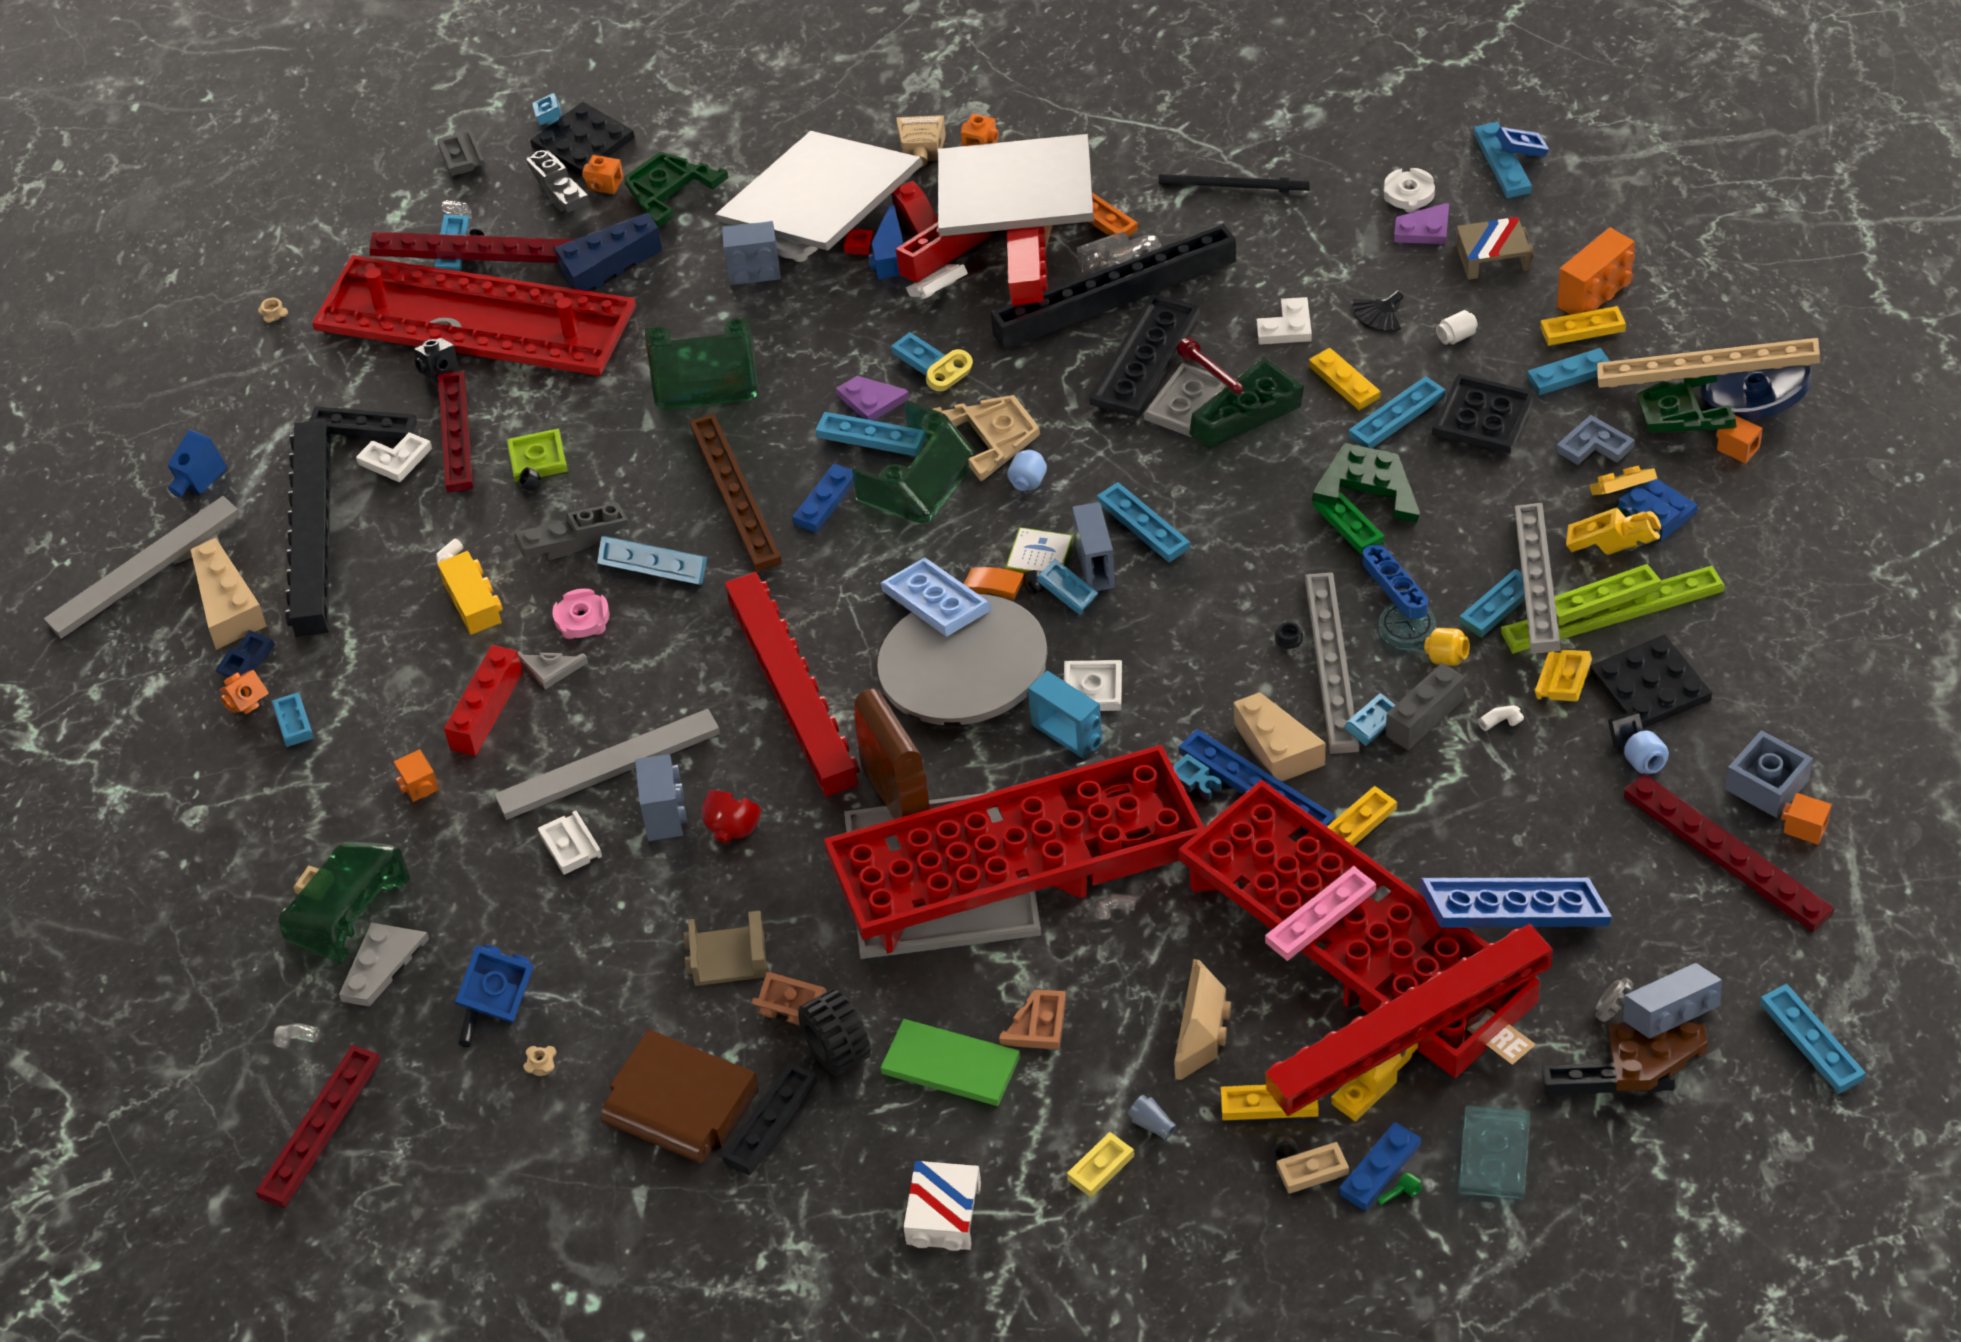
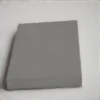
(1181, 397)

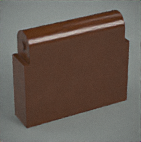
(889, 756)
(678, 1097)

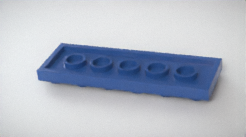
(1514, 902)

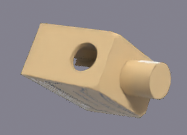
(921, 136)

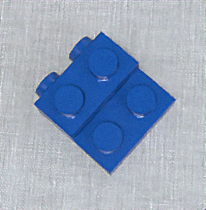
(1666, 503)
(495, 983)

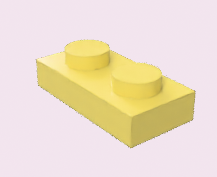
(1100, 1164)

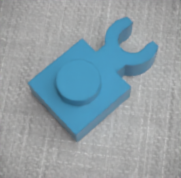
(1196, 775)

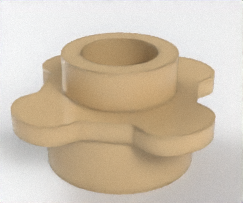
(272, 310)
(543, 1066)

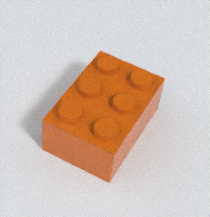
(1596, 273)

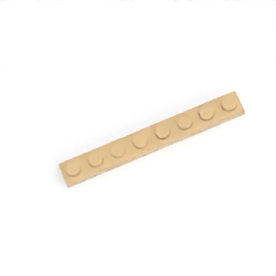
(1709, 362)

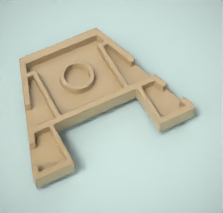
(1002, 427)

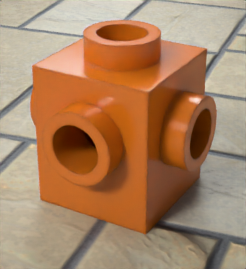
(979, 131)
(603, 174)
(251, 688)

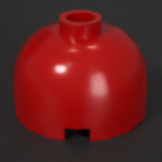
(728, 816)

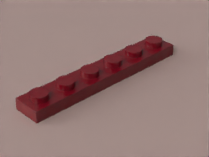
(455, 432)
(318, 1126)

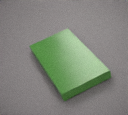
(950, 1062)

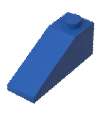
(884, 246)

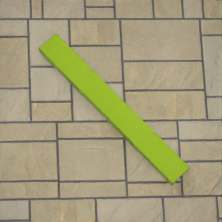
(1673, 592)

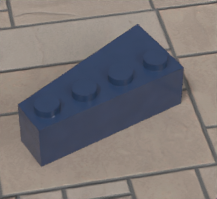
(608, 252)

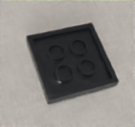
(581, 135)
(1483, 413)
(1651, 681)

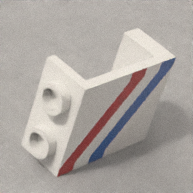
(941, 1205)

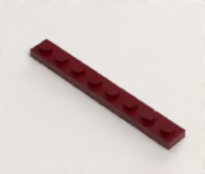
(465, 247)
(1729, 852)

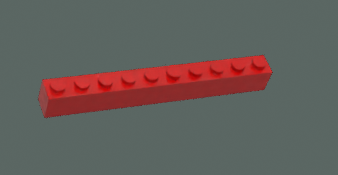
(792, 685)
(1408, 1019)

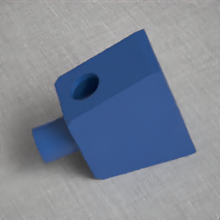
(195, 464)

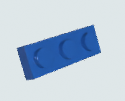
(824, 498)
(1380, 1166)

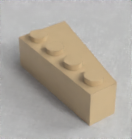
(226, 598)

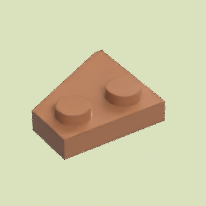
(1038, 1022)

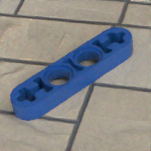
(1399, 579)

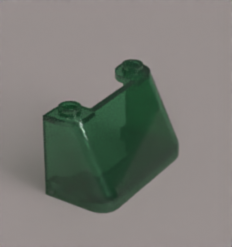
(704, 367)
(339, 894)

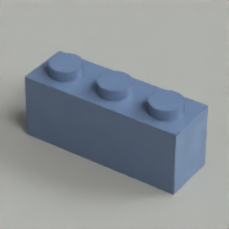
(1672, 1000)

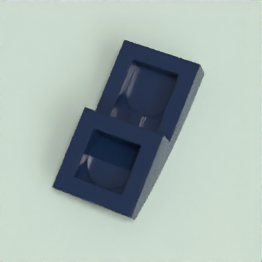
(247, 656)

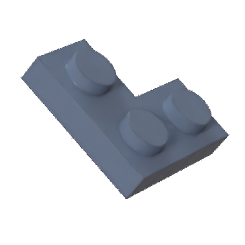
(1592, 436)

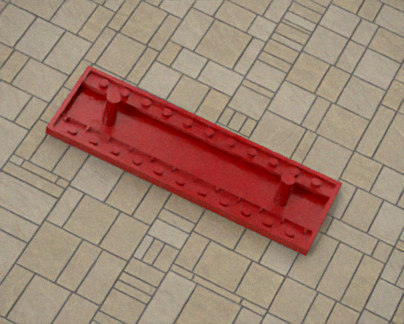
(497, 314)

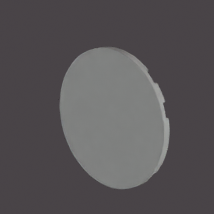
(968, 673)

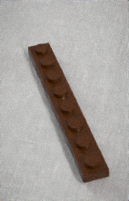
(735, 492)

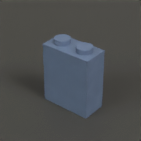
(1093, 546)

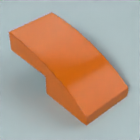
(994, 581)

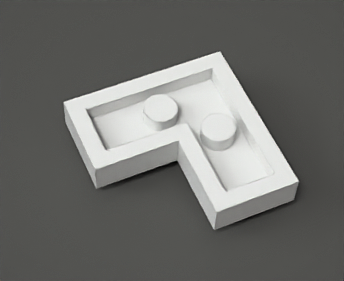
(1291, 327)
(394, 462)

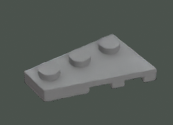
(377, 960)

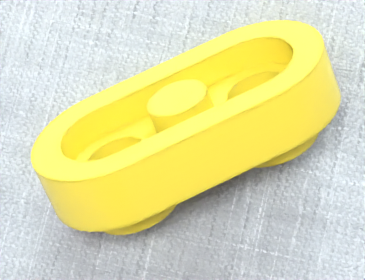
(947, 372)

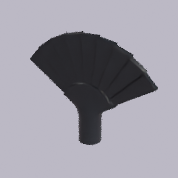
(1378, 313)

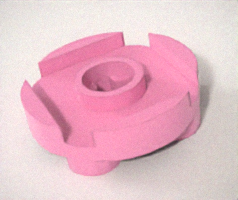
(590, 623)

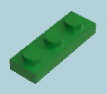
(1350, 523)

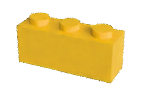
(470, 592)

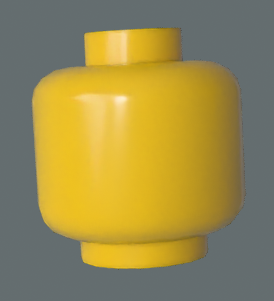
(1447, 646)

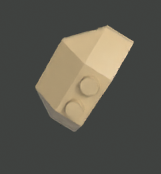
(1201, 1022)

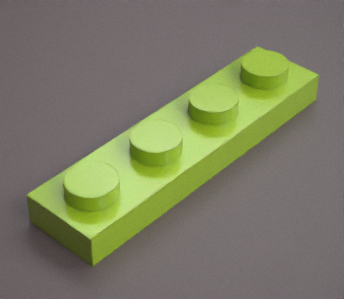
(1606, 593)

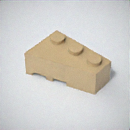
(1277, 739)

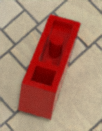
(913, 208)

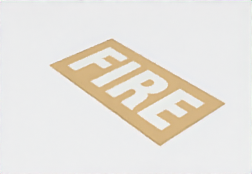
(1508, 1042)

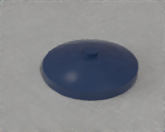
(1758, 392)

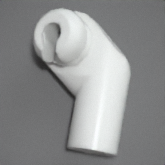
(449, 550)
(1499, 714)

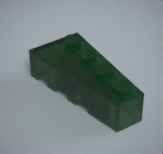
(1264, 397)

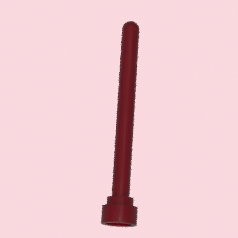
(1190, 350)

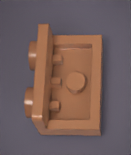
(785, 996)

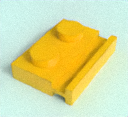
(1632, 476)
(1563, 675)

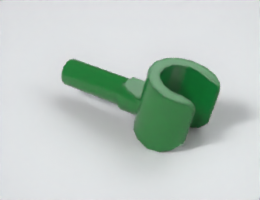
(1407, 1183)

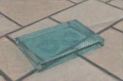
(1494, 1152)

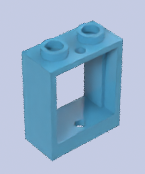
(1065, 714)

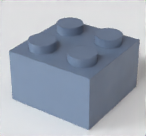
(751, 252)
(1768, 773)
(660, 797)

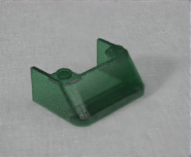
(930, 479)

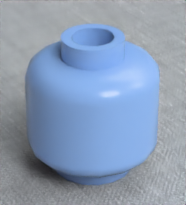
(1027, 470)
(1646, 752)

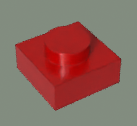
(859, 242)

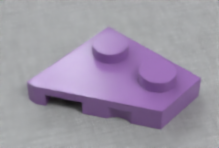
(1423, 226)
(870, 397)

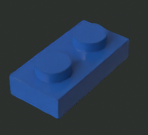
(1522, 142)

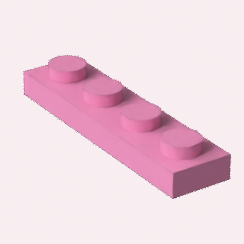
(1320, 913)

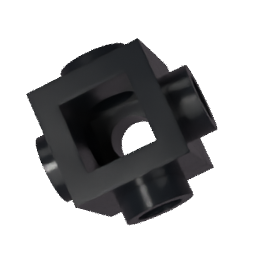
(436, 358)

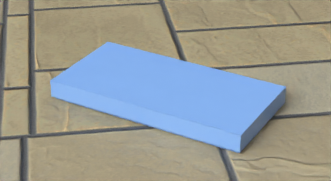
(935, 596)

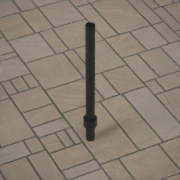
(1283, 184)

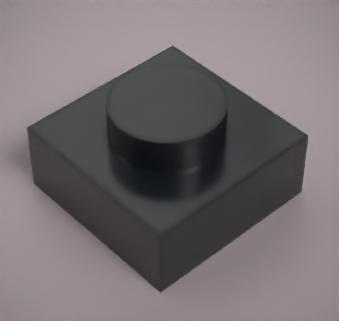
(1624, 727)

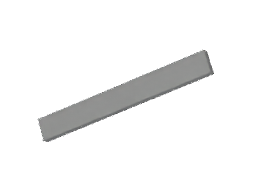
(141, 567)
(1537, 578)
(1331, 661)
(605, 764)

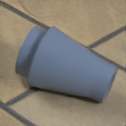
(1151, 1117)

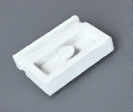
(941, 278)
(569, 842)

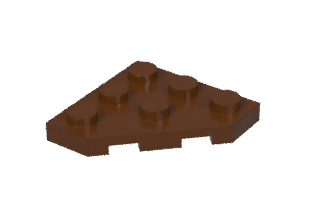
(1642, 1061)

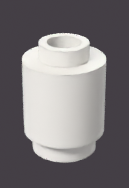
(1456, 327)

